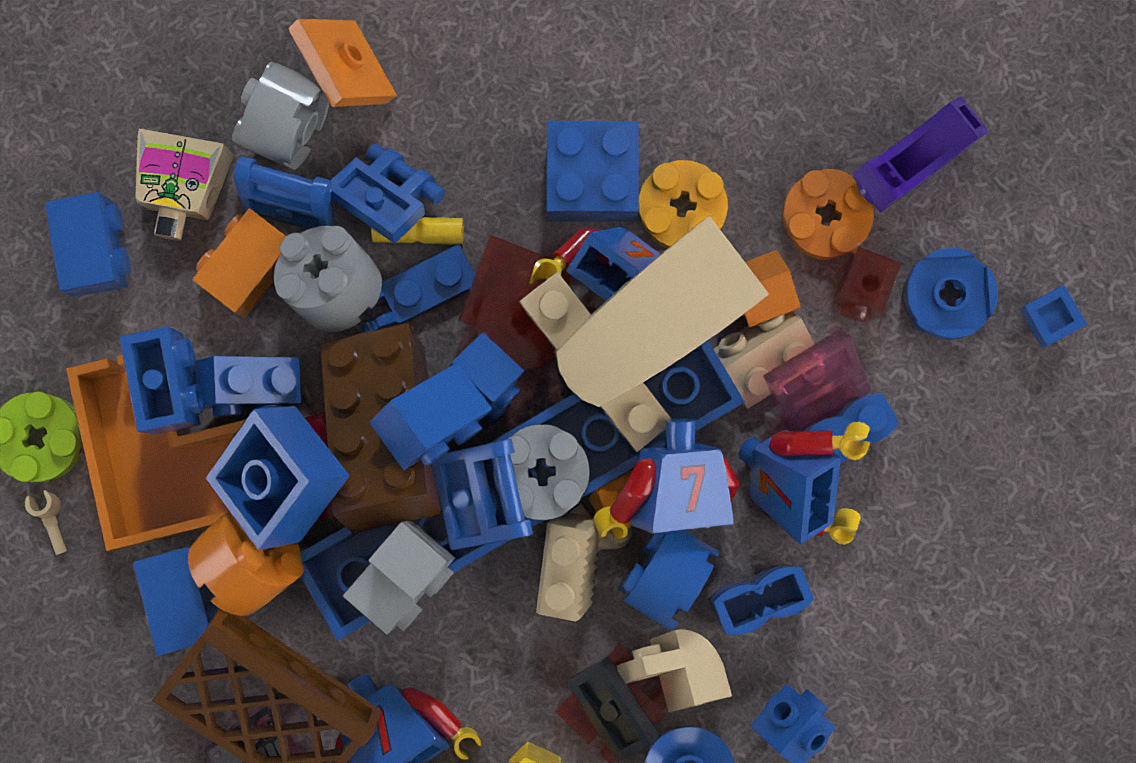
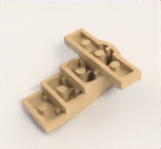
(645, 326)

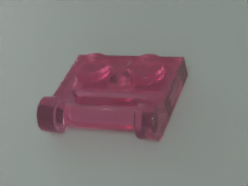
(817, 381)

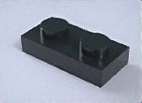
(613, 709)

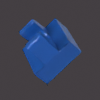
(1052, 316)

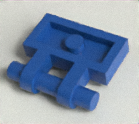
(380, 202)

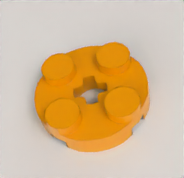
(668, 183)

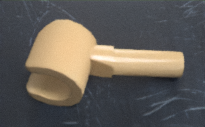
(48, 518)

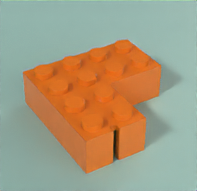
(143, 481)

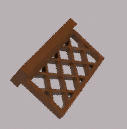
(282, 671)

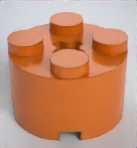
(238, 571)

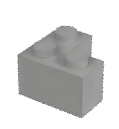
(399, 576)

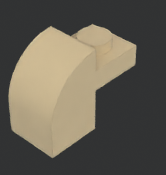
(686, 667)

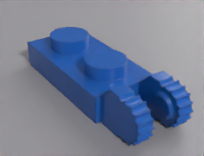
(423, 288)

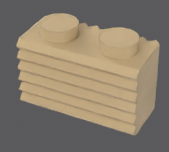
(568, 567)

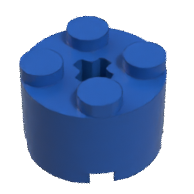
(668, 576)

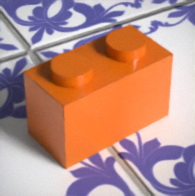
(242, 264)

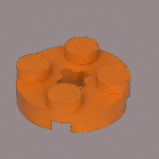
(805, 226)

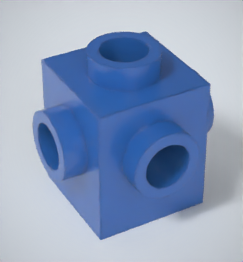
(794, 724)

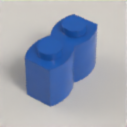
(869, 410)
(772, 592)

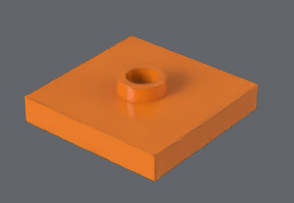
(342, 62)

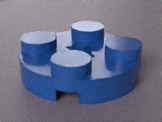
(965, 274)

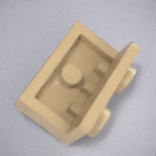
(759, 350)

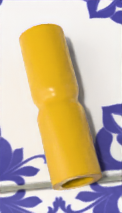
(430, 231)

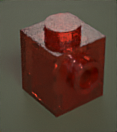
(865, 285)

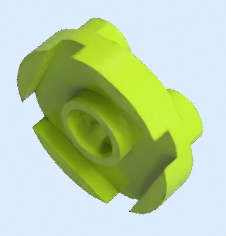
(61, 441)

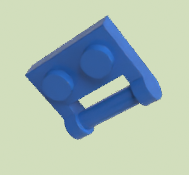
(283, 195)
(468, 500)

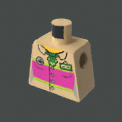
(179, 178)

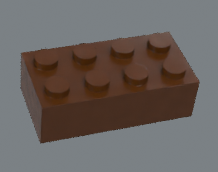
(358, 382)

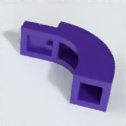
(919, 154)

